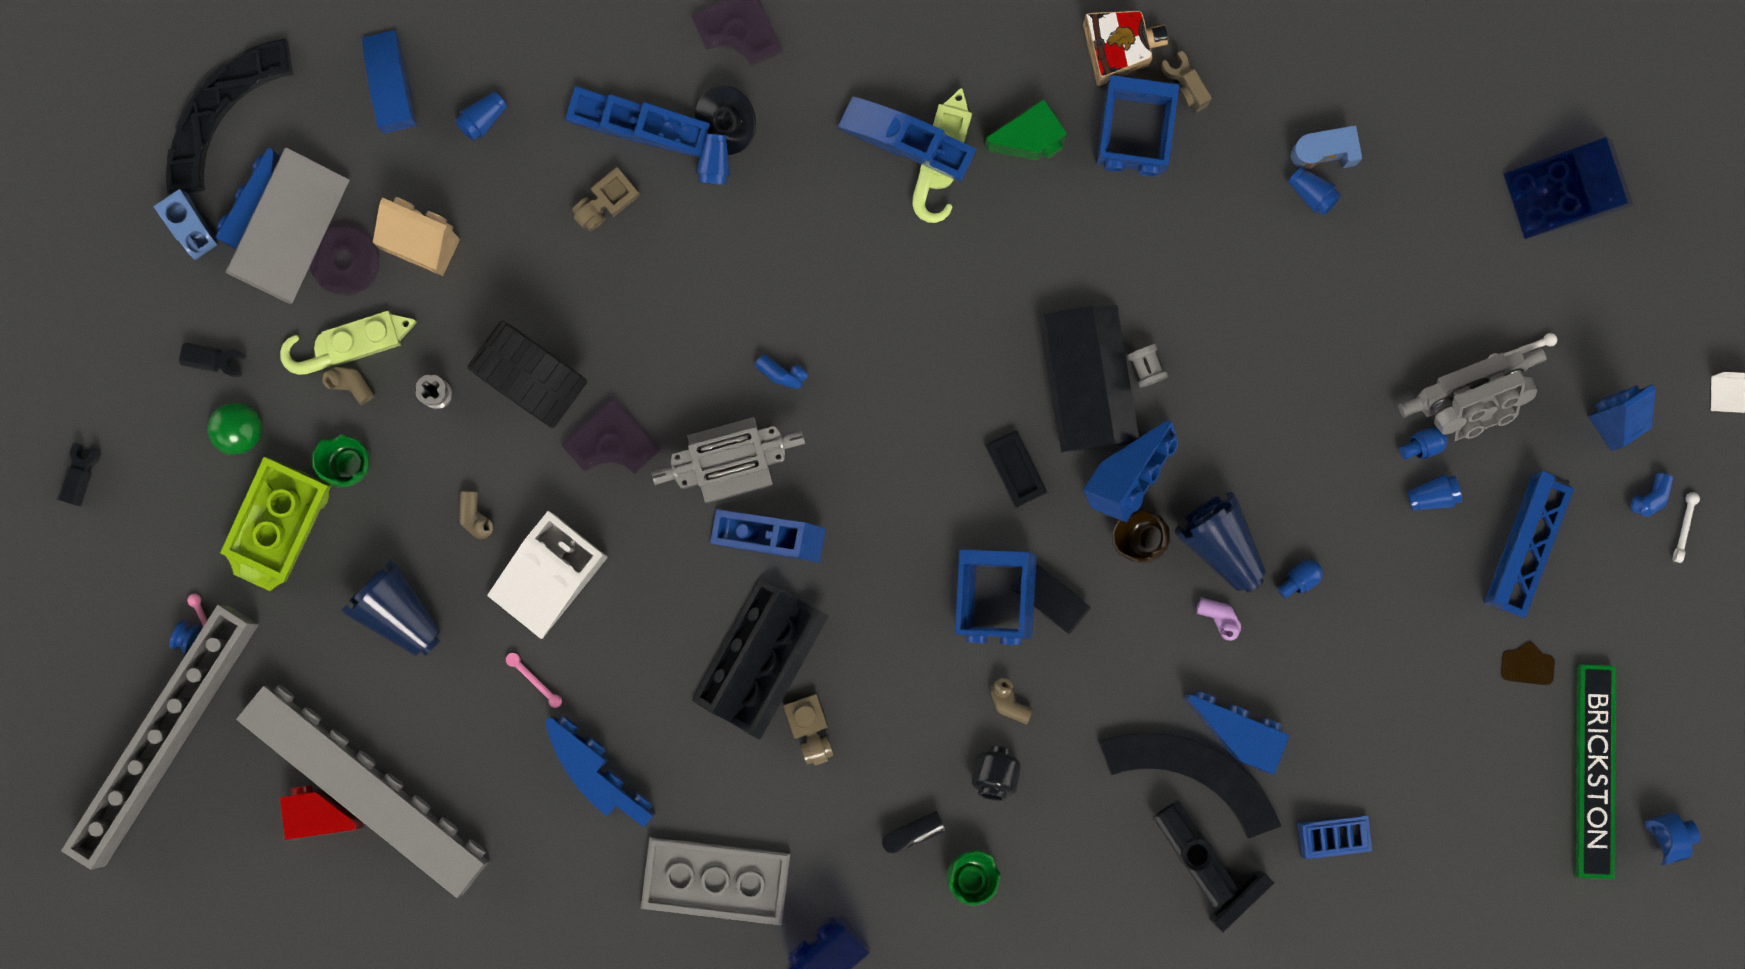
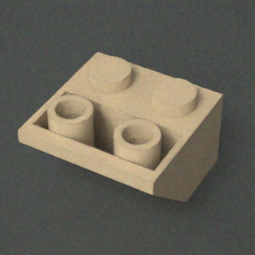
(414, 237)

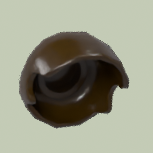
(1141, 537)

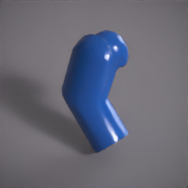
(778, 375)
(1656, 499)

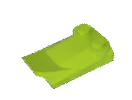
(274, 523)

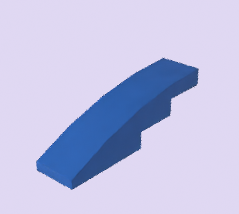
(637, 122)

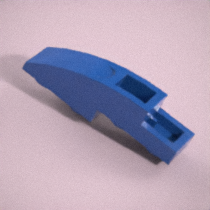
(907, 137)
(584, 764)

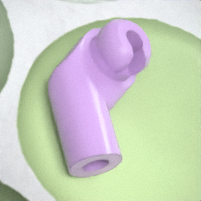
(1223, 615)

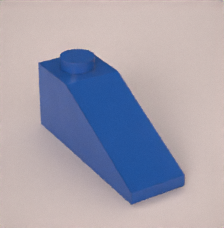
(768, 535)

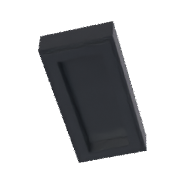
(1016, 469)
(1242, 900)

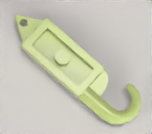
(954, 120)
(349, 342)

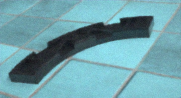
(211, 104)
(1199, 763)

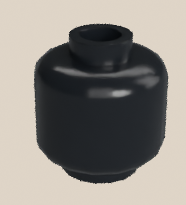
(996, 774)

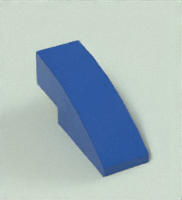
(388, 82)

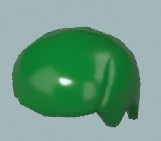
(234, 428)
(341, 461)
(973, 877)

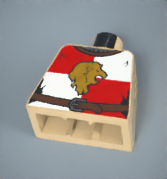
(1120, 43)

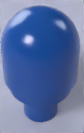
(1424, 444)
(1301, 578)

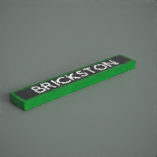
(1595, 772)

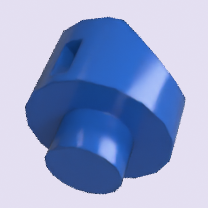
(1674, 836)

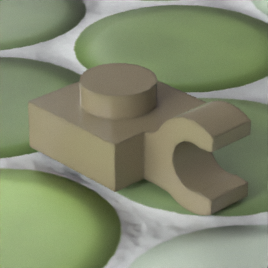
(1191, 88)

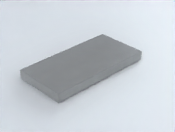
(287, 226)
(715, 880)

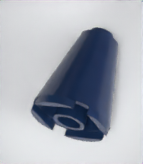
(1224, 542)
(394, 611)

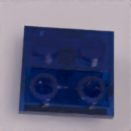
(834, 948)

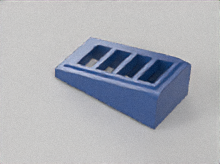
(1306, 839)

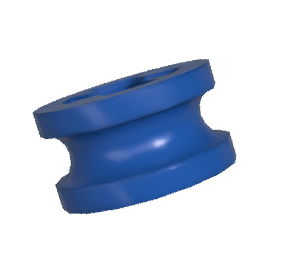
(184, 636)

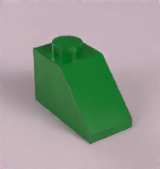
(1029, 135)

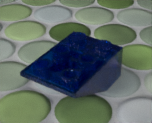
(1569, 188)

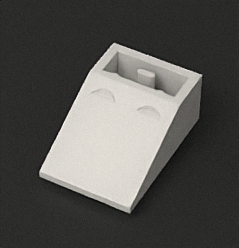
(546, 574)

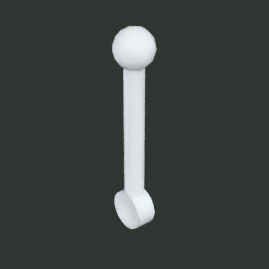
(1549, 339)
(1692, 499)

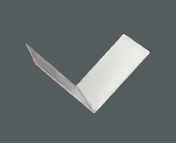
(1728, 392)

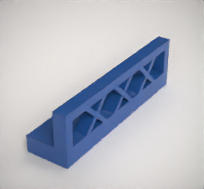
(1521, 542)

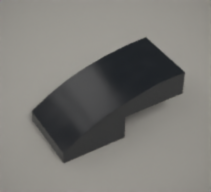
(1055, 600)

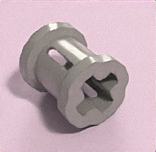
(1138, 358)
(443, 389)

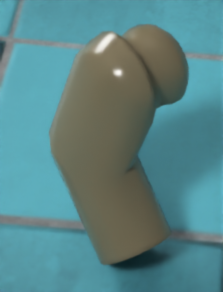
(348, 379)
(471, 518)

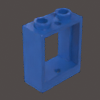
(1143, 92)
(966, 595)

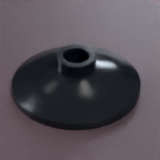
(715, 109)

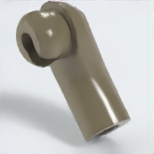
(1006, 703)

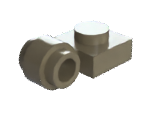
(612, 193)
(805, 720)

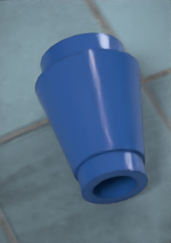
(480, 116)
(714, 161)
(1315, 191)
(1436, 494)

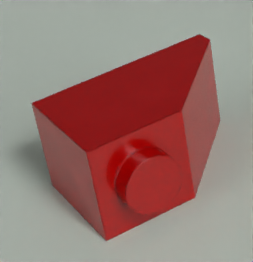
(314, 814)

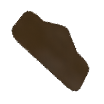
(1528, 665)

